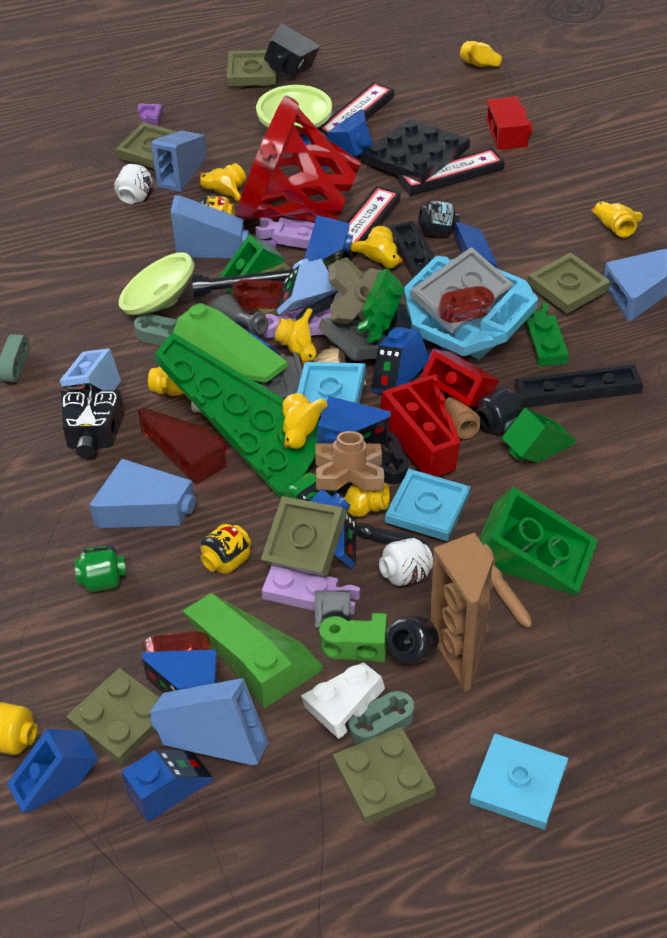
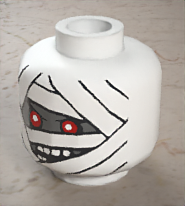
(133, 183)
(406, 562)

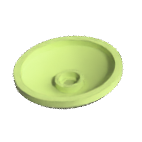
(311, 101)
(157, 285)

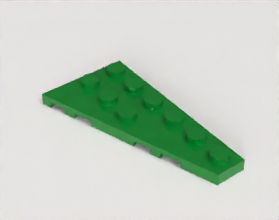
(240, 410)

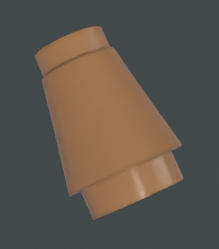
(464, 418)

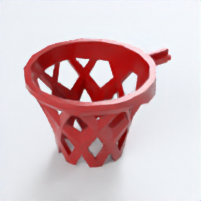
(269, 184)

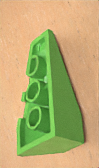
(229, 343)
(253, 649)

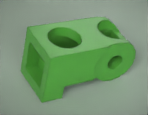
(354, 638)

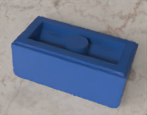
(468, 237)

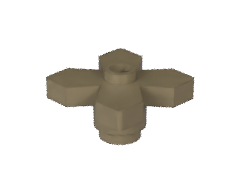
(351, 291)

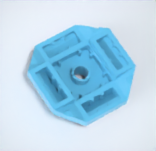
(480, 333)

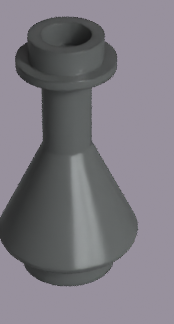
(229, 306)

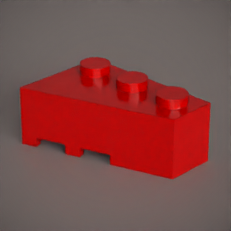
(423, 425)

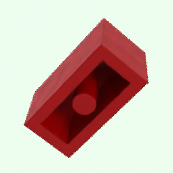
(508, 123)
(459, 377)

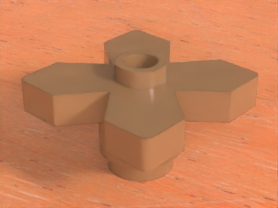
(349, 462)

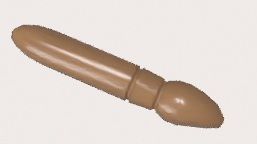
(510, 598)

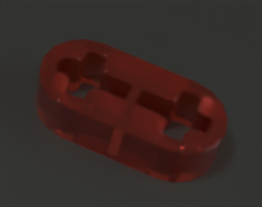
(257, 293)
(464, 301)
(177, 642)

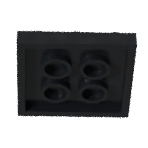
(415, 150)

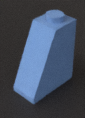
(177, 158)
(205, 230)
(637, 282)
(142, 498)
(212, 721)

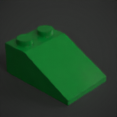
(537, 543)

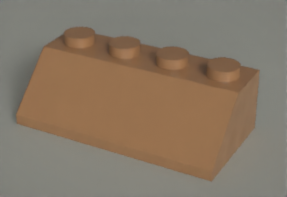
(461, 604)

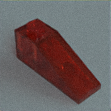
(186, 444)

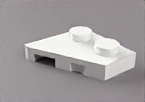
(343, 696)

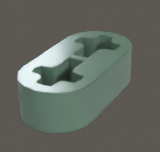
(153, 328)
(13, 357)
(381, 718)

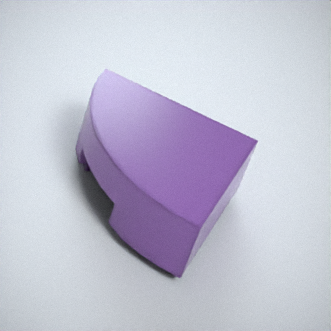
(150, 113)

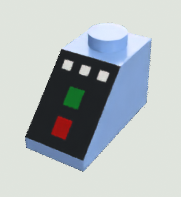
(304, 286)
(92, 372)

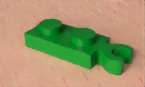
(381, 305)
(546, 338)

